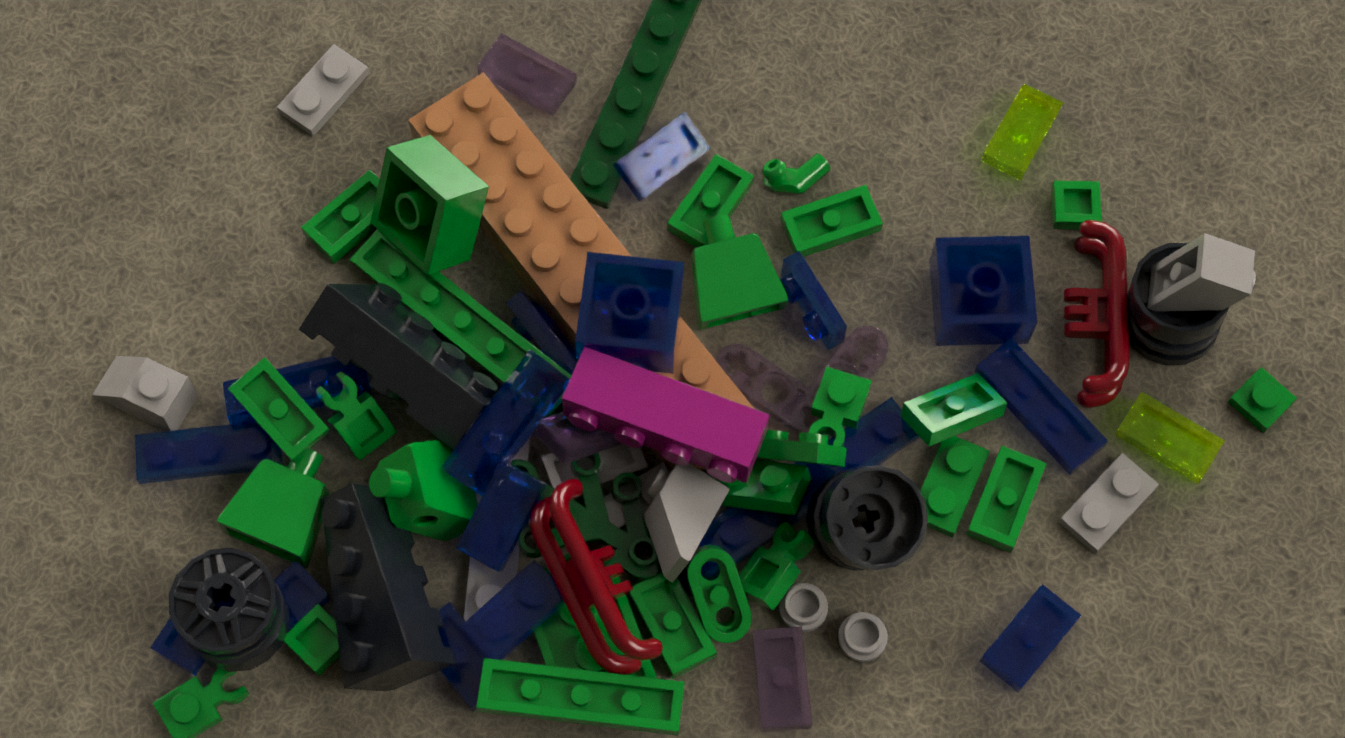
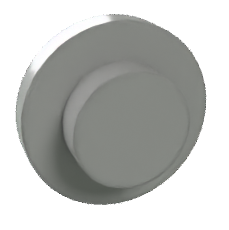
(803, 606)
(862, 637)

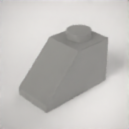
(1202, 276)
(147, 391)
(681, 514)

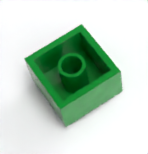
(429, 204)

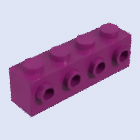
(664, 415)

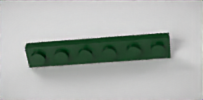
(632, 97)

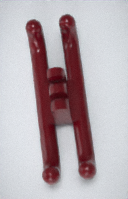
(1102, 311)
(588, 583)

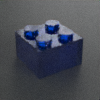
(982, 290)
(631, 309)

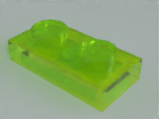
(1022, 131)
(1169, 437)

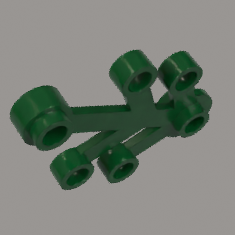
(595, 523)

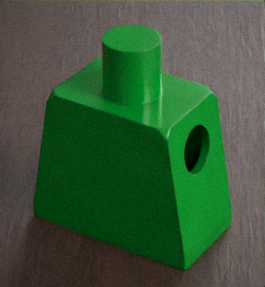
(733, 276)
(421, 492)
(279, 508)

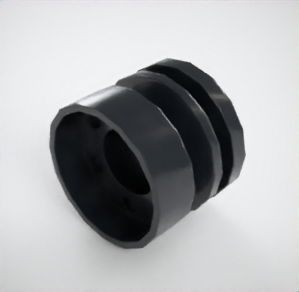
(1163, 336)
(893, 522)
(233, 636)

